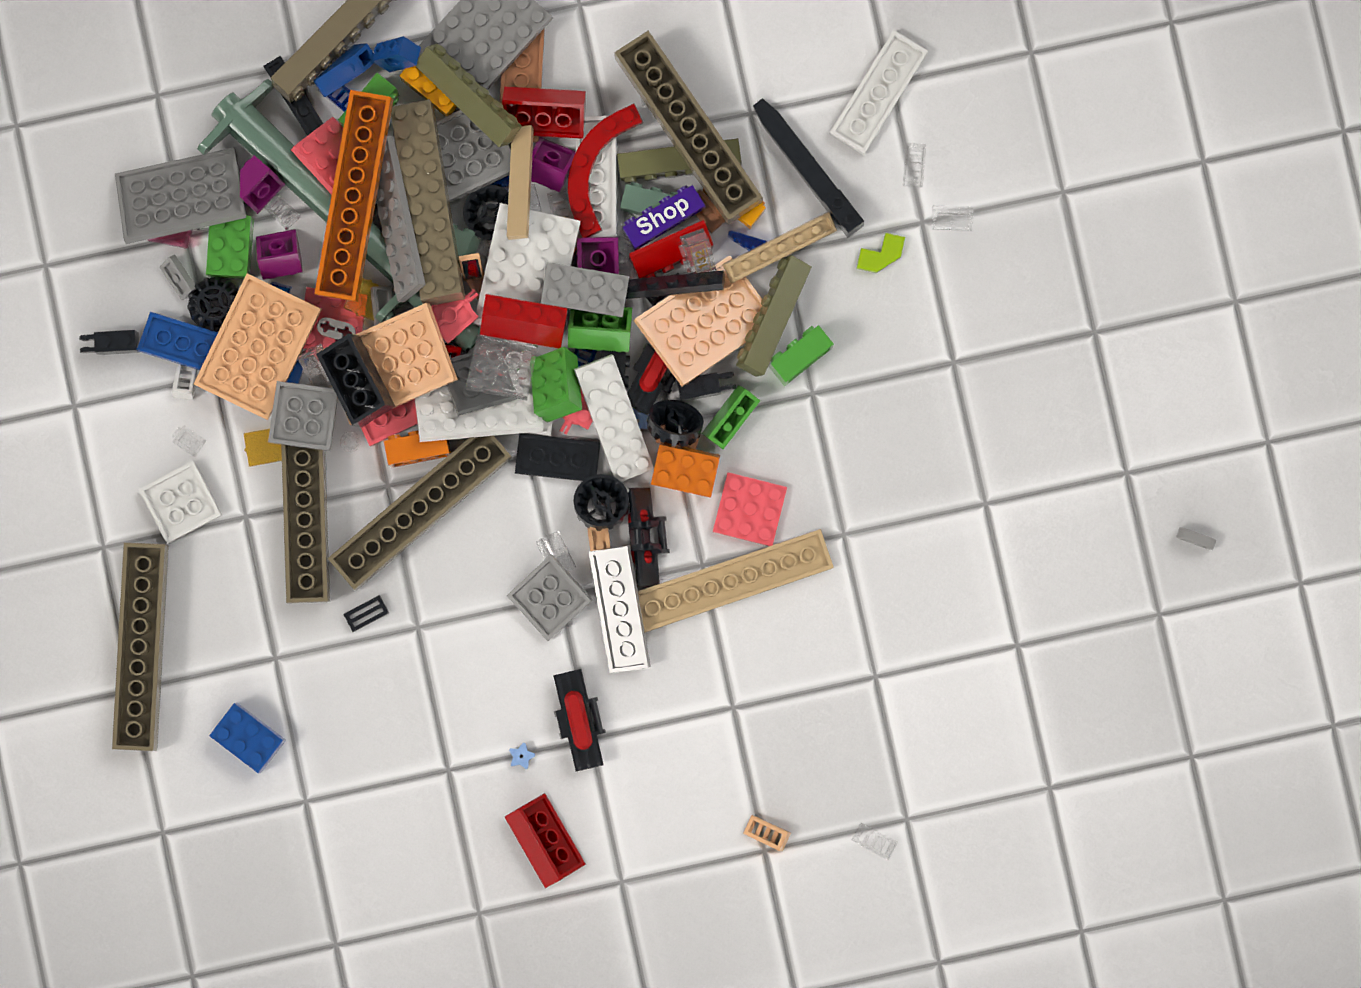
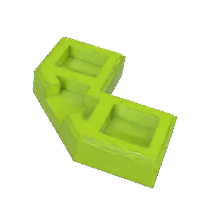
(876, 261)

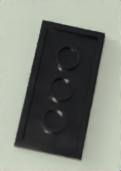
(556, 457)

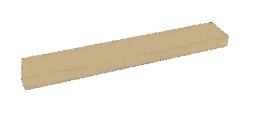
(520, 184)
(779, 247)

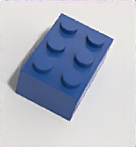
(247, 737)

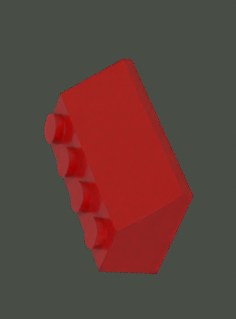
(547, 110)
(663, 253)
(523, 321)
(545, 840)

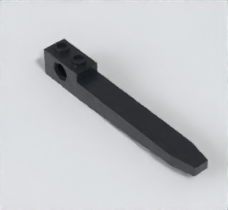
(808, 168)

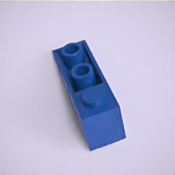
(345, 68)

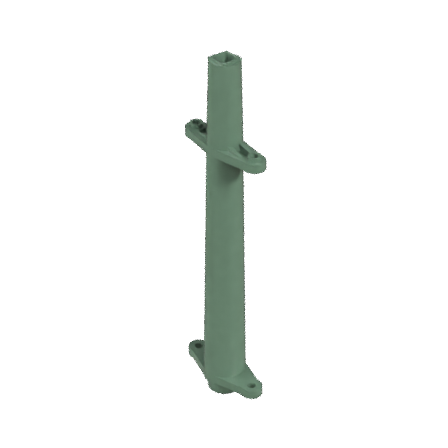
(271, 147)

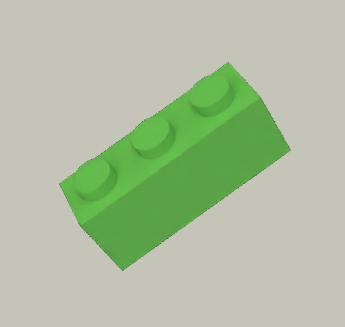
(730, 417)

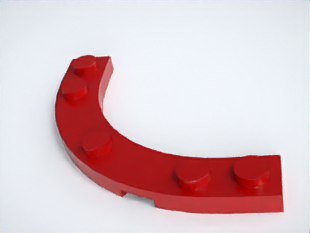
(585, 159)

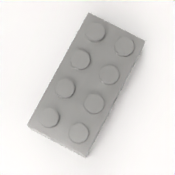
(584, 289)

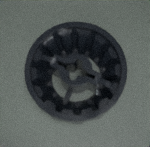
(475, 201)
(197, 315)
(676, 417)
(599, 488)

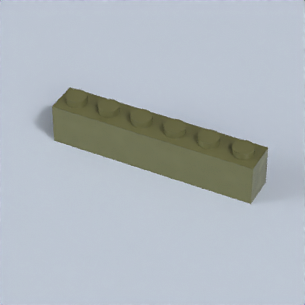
(468, 95)
(660, 162)
(773, 315)

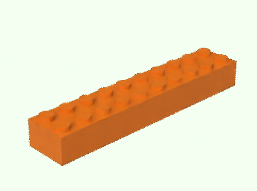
(354, 196)

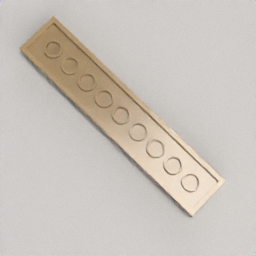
(734, 580)

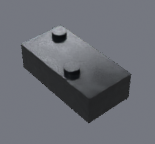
(355, 380)

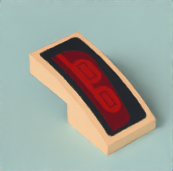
(471, 266)

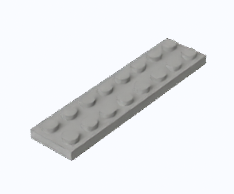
(398, 227)

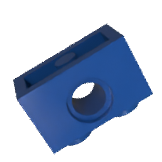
(396, 54)

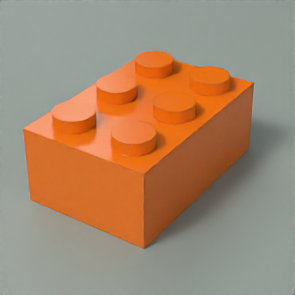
(410, 450)
(685, 469)

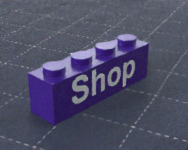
(664, 217)

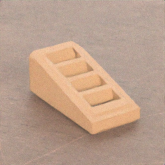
(783, 840)

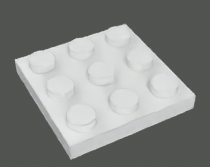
(180, 502)

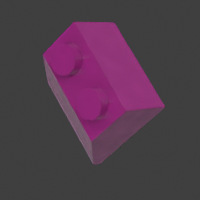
(551, 164)
(258, 184)
(278, 254)
(598, 254)

